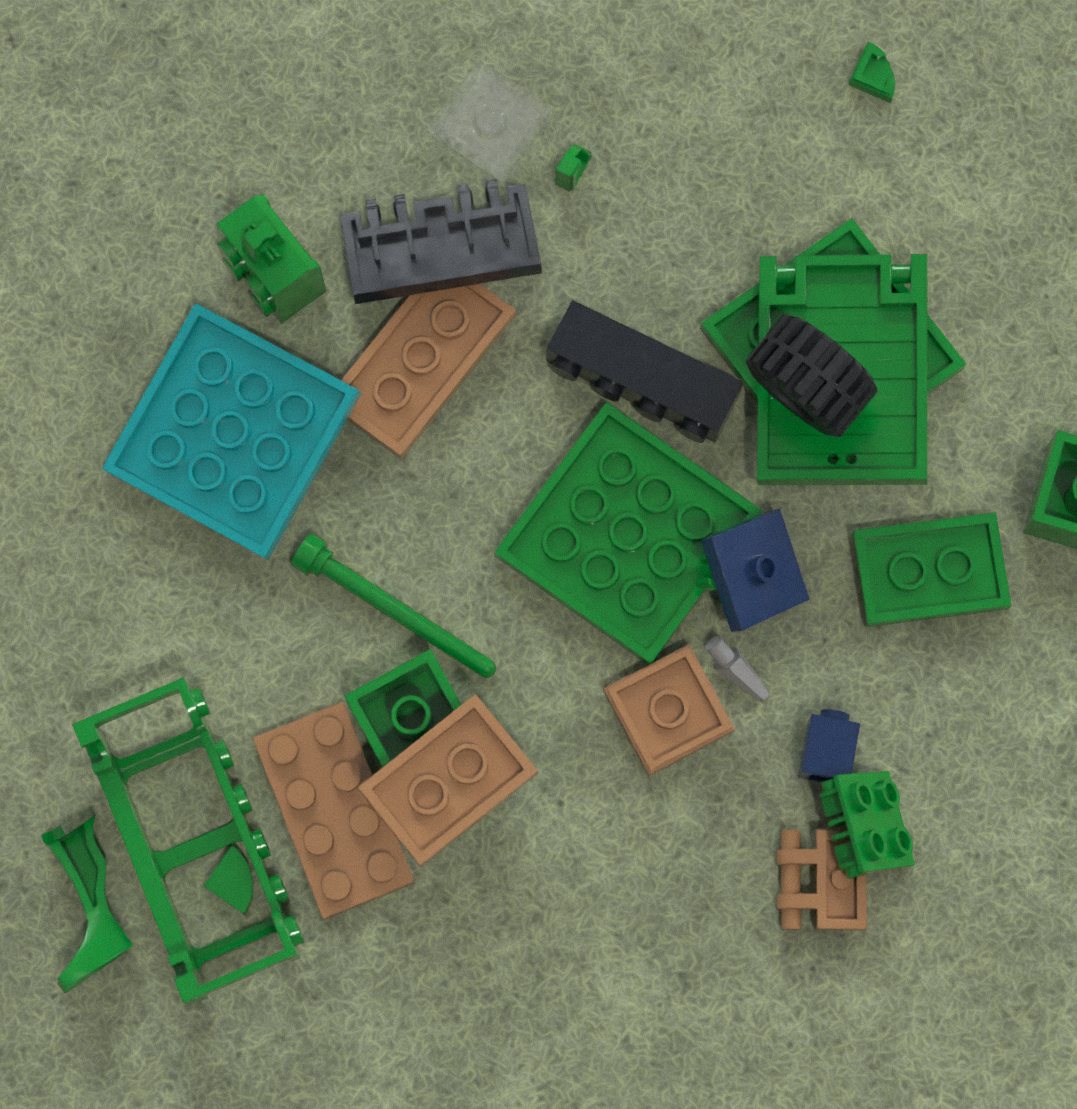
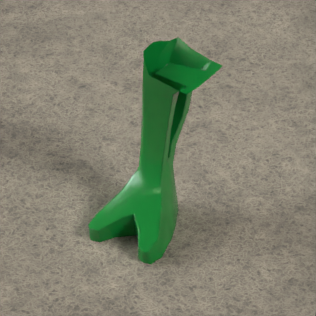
(86, 869)

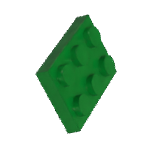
(931, 569)

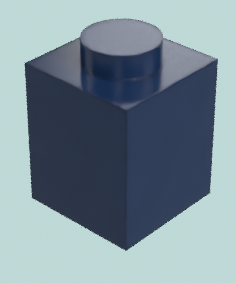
(828, 746)

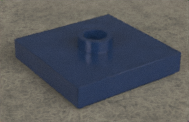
(755, 570)

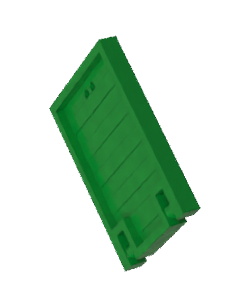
(887, 335)

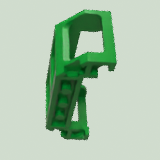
(153, 866)

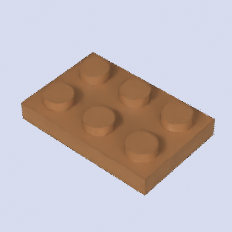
(448, 780)

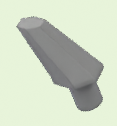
(735, 668)

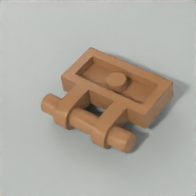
(837, 901)

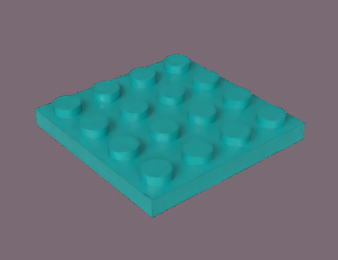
(232, 431)

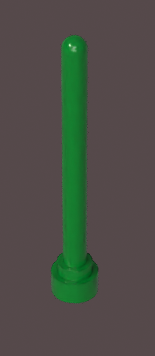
(317, 559)

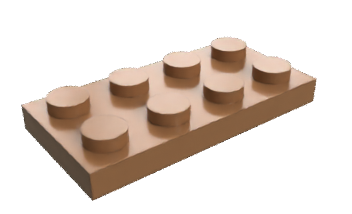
(423, 361)
(335, 830)

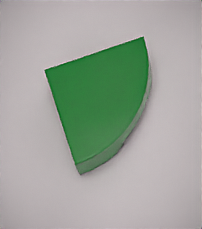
(874, 74)
(572, 167)
(233, 881)

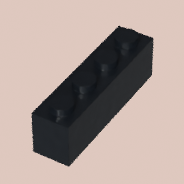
(642, 372)

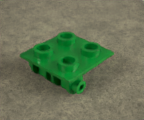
(872, 821)

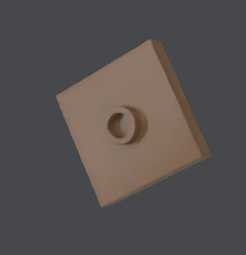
(668, 710)

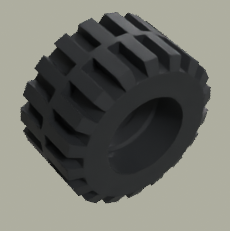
(811, 375)

